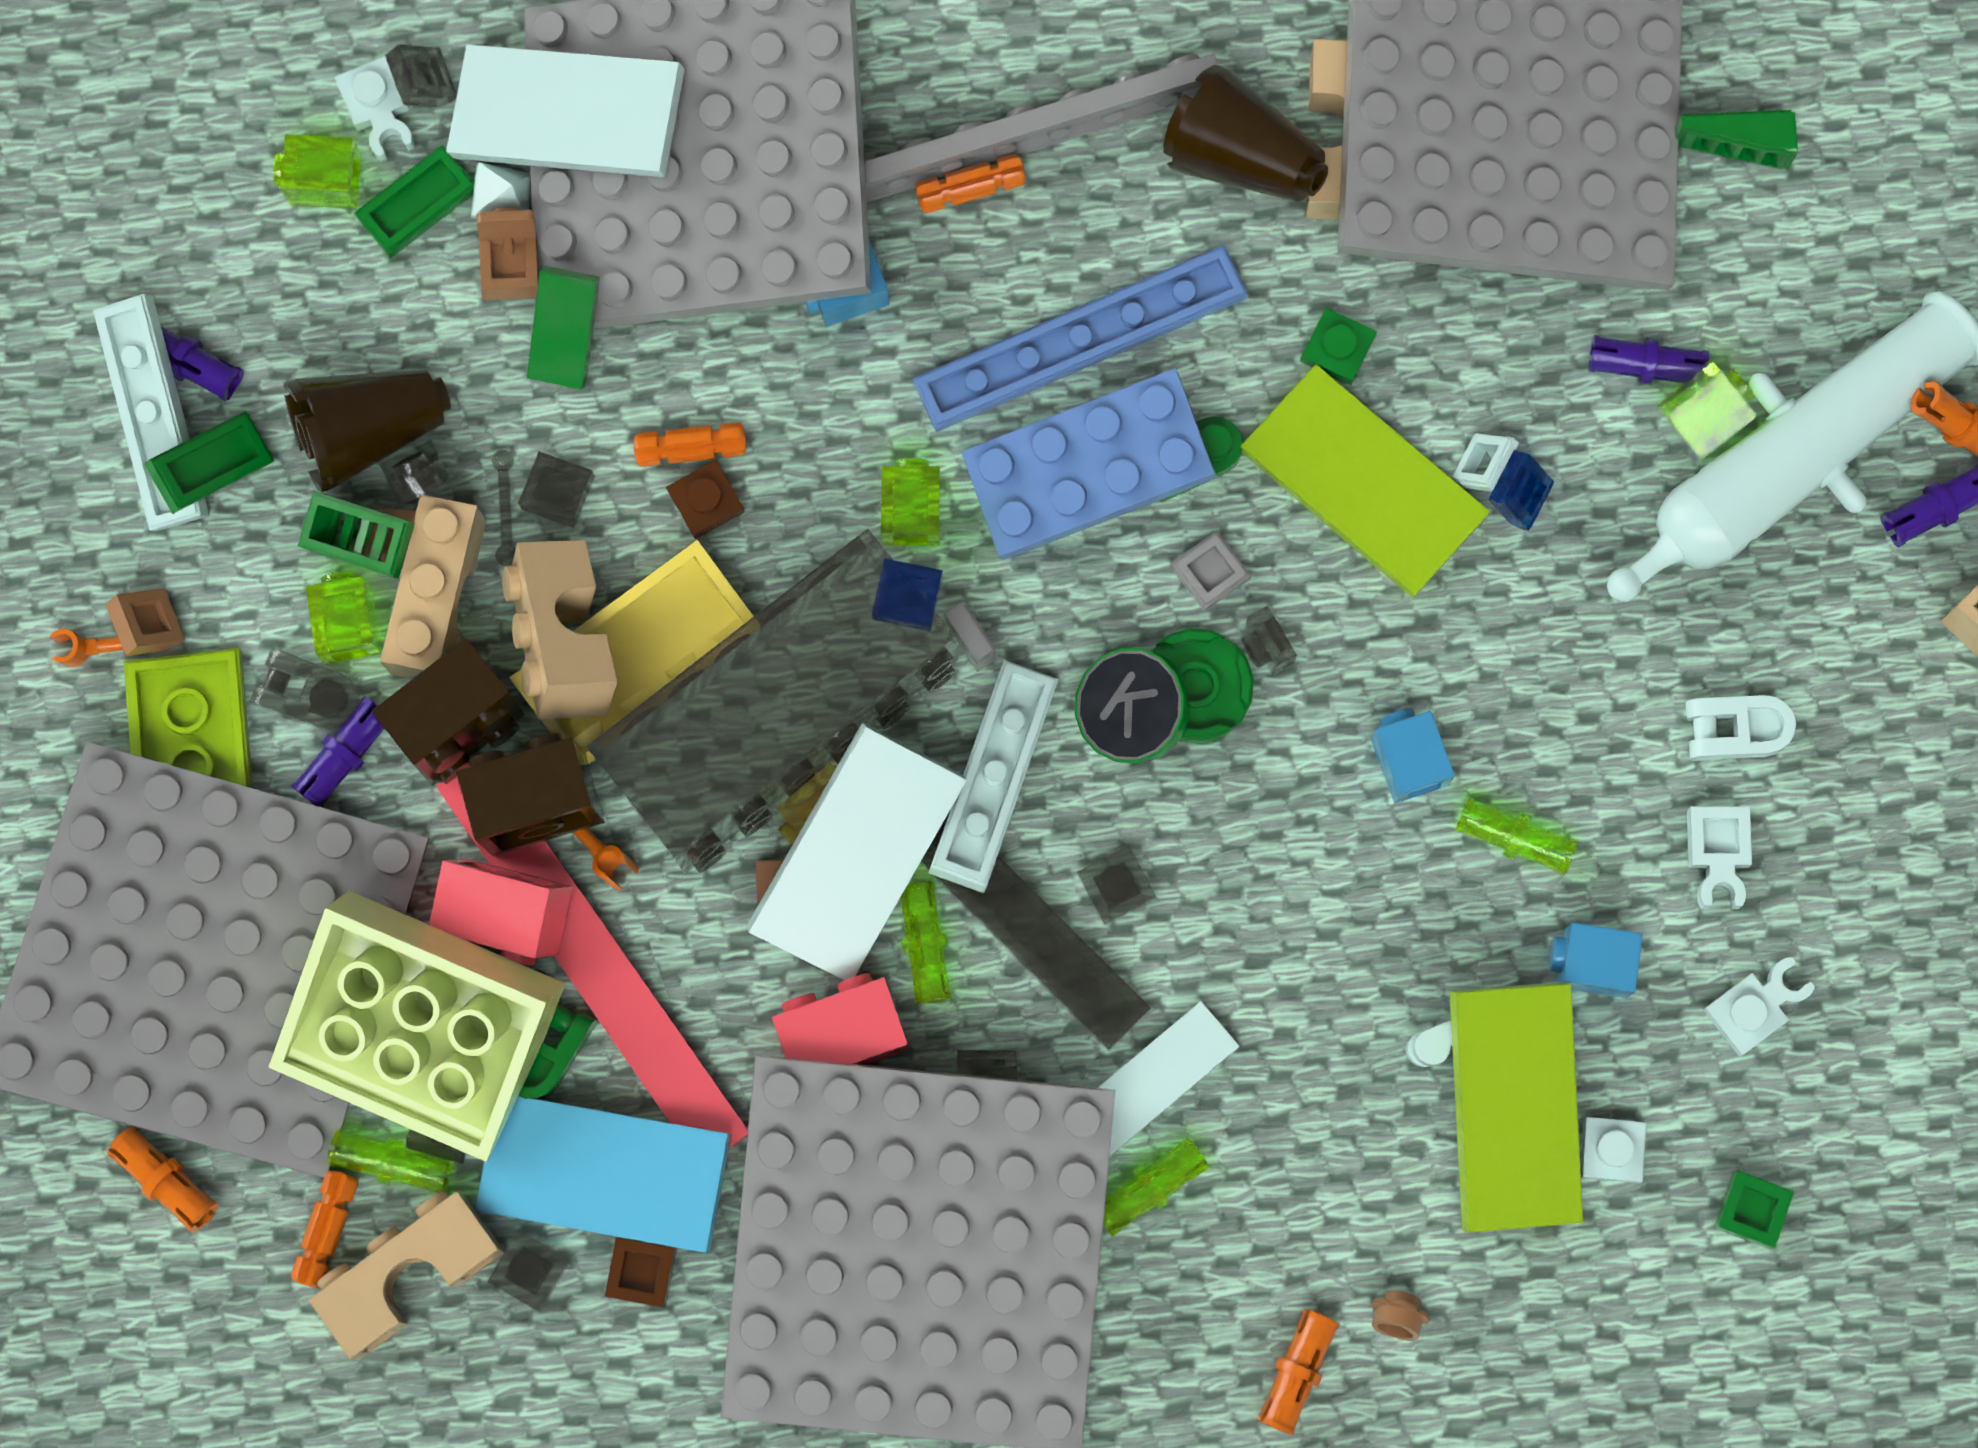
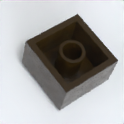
(450, 714)
(529, 794)

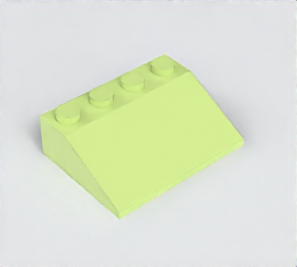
(415, 1024)

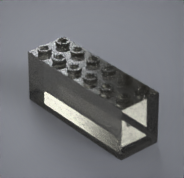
(770, 707)

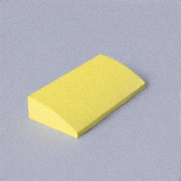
(655, 636)

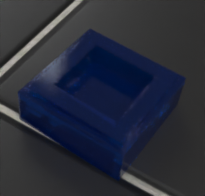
(1521, 490)
(907, 594)

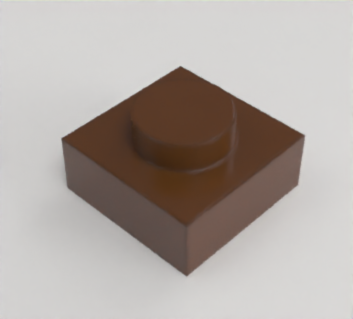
(705, 499)
(640, 1272)

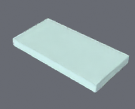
(566, 110)
(856, 853)

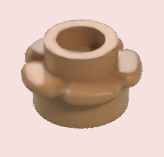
(1399, 1315)

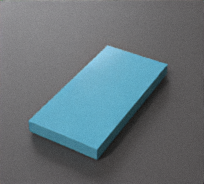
(606, 1174)

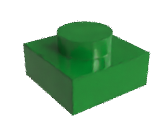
(1338, 346)
(1754, 1210)

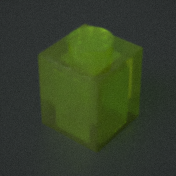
(319, 171)
(1709, 409)
(911, 503)
(343, 618)

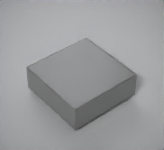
(1210, 571)
(970, 636)

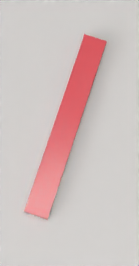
(621, 997)

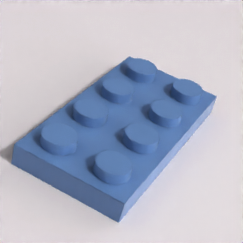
(1089, 464)

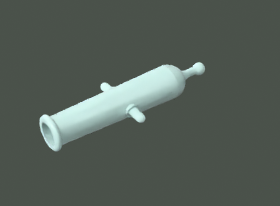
(1804, 444)

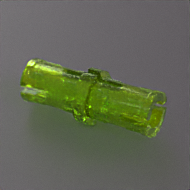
(1516, 836)
(925, 944)
(389, 1161)
(1152, 1186)

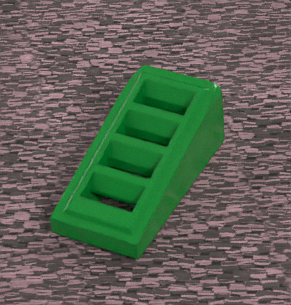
(1751, 136)
(323, 522)

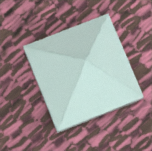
(500, 188)
(1499, 450)

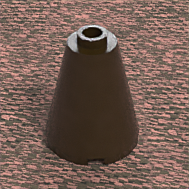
(1242, 140)
(361, 418)

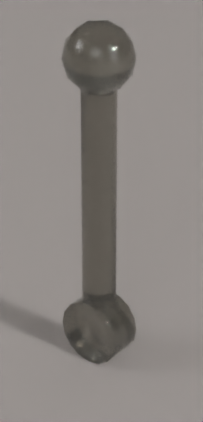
(503, 462)

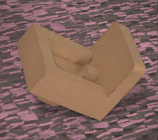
(507, 254)

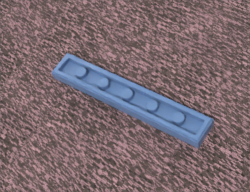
(1080, 338)

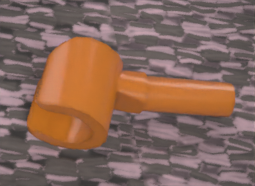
(83, 647)
(605, 857)

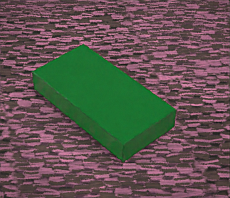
(416, 201)
(563, 327)
(209, 462)

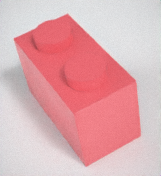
(501, 909)
(843, 1028)

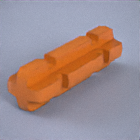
(970, 183)
(690, 444)
(324, 1228)

